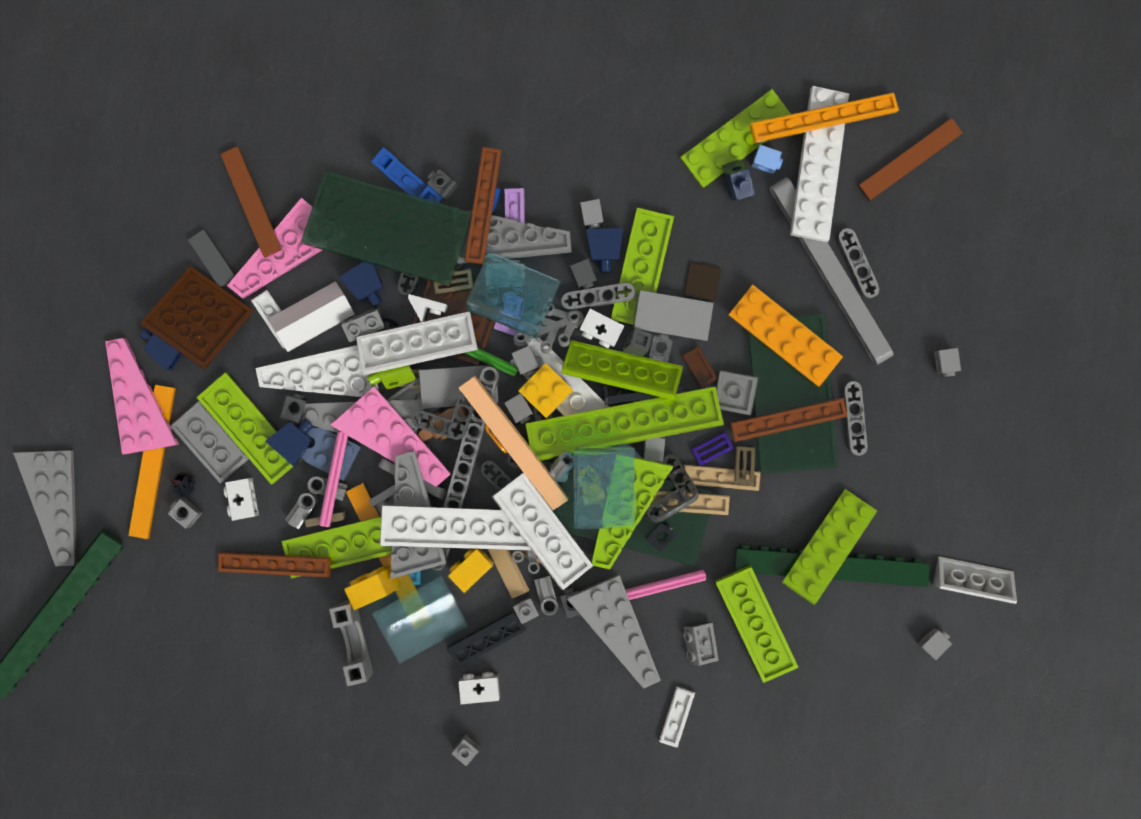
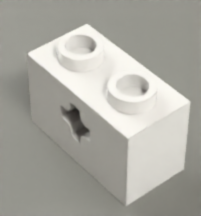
(596, 319)
(243, 509)
(489, 692)

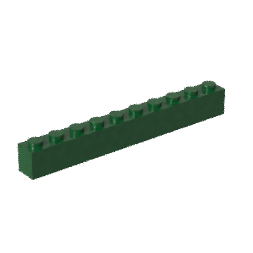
(853, 568)
(56, 609)

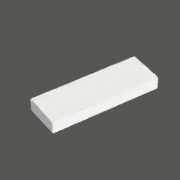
(267, 308)
(676, 716)

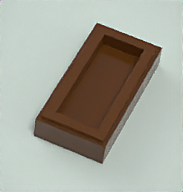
(699, 367)

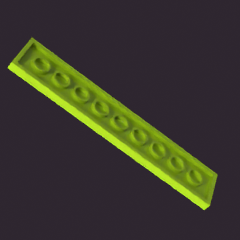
(625, 423)

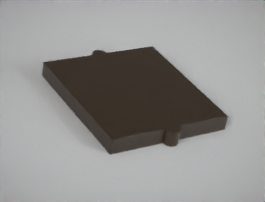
(702, 282)

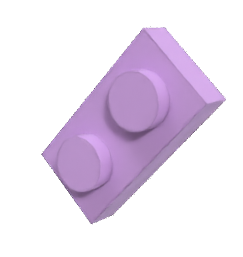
(515, 204)

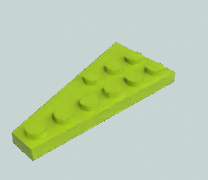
(648, 480)

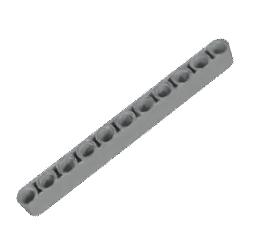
(837, 281)
(463, 457)

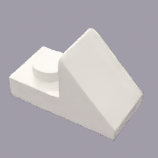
(421, 305)

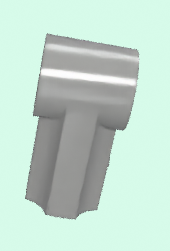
(561, 467)
(341, 490)
(301, 510)
(546, 593)

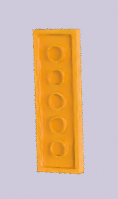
(785, 335)

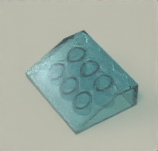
(512, 295)
(604, 487)
(419, 619)

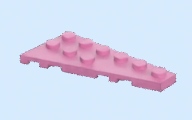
(262, 270)
(136, 406)
(383, 430)

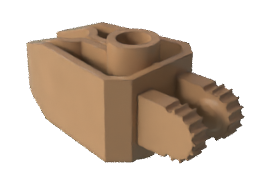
(439, 424)

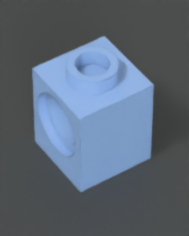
(767, 159)

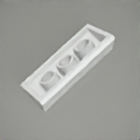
(311, 316)
(975, 580)

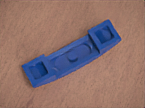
(403, 176)

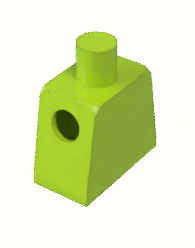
(392, 377)

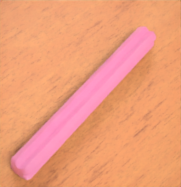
(333, 479)
(666, 584)

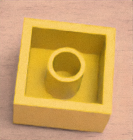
(546, 390)
(471, 569)
(371, 587)

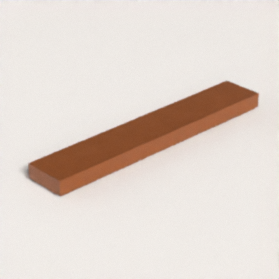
(910, 159)
(251, 202)
(483, 205)
(788, 419)
(274, 564)

